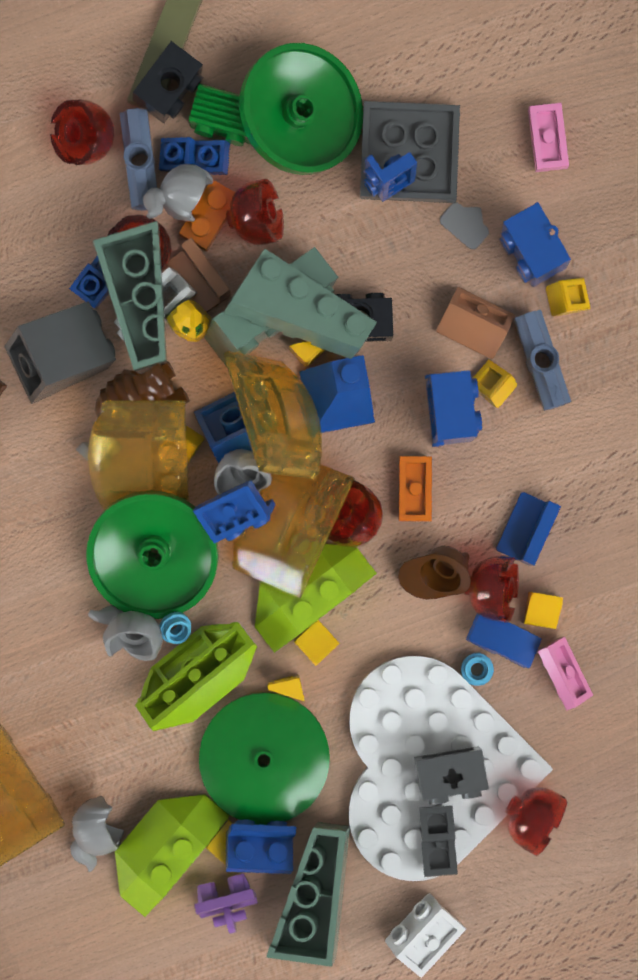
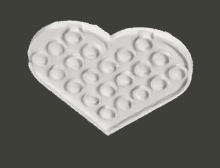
(419, 710)

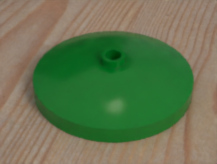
(301, 109)
(144, 580)
(268, 726)

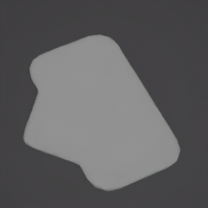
(465, 224)

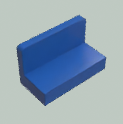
(527, 528)

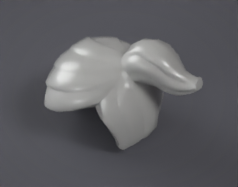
(178, 192)
(238, 468)
(129, 630)
(92, 833)

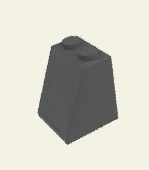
(59, 351)

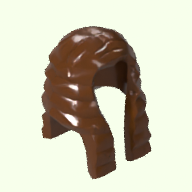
(147, 386)

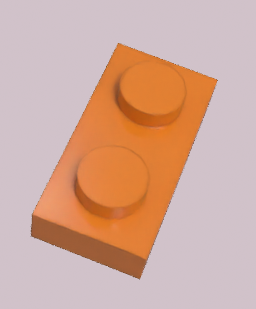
(208, 215)
(415, 488)

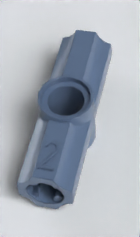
(137, 141)
(534, 340)

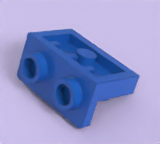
(396, 175)
(233, 512)
(260, 847)

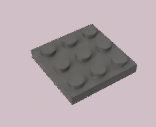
(427, 133)

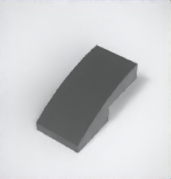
(438, 841)

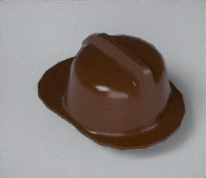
(437, 574)

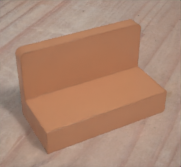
(200, 275)
(475, 323)

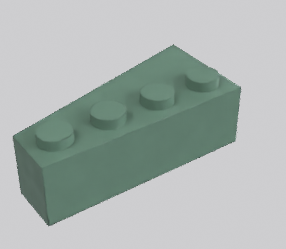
(135, 286)
(299, 307)
(243, 337)
(314, 905)

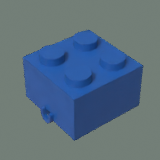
(530, 241)
(452, 407)

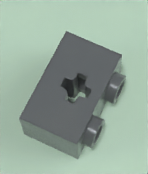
(466, 762)

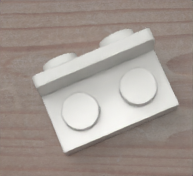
(424, 935)

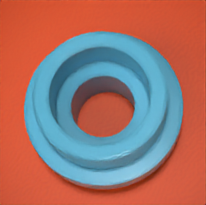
(180, 633)
(484, 677)

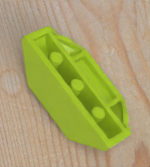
(334, 578)
(196, 675)
(165, 847)

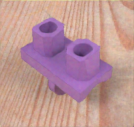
(211, 904)

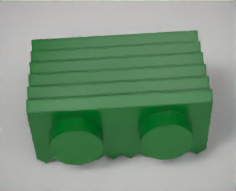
(217, 113)

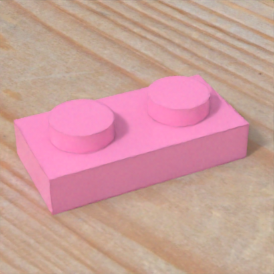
(548, 137)
(565, 673)

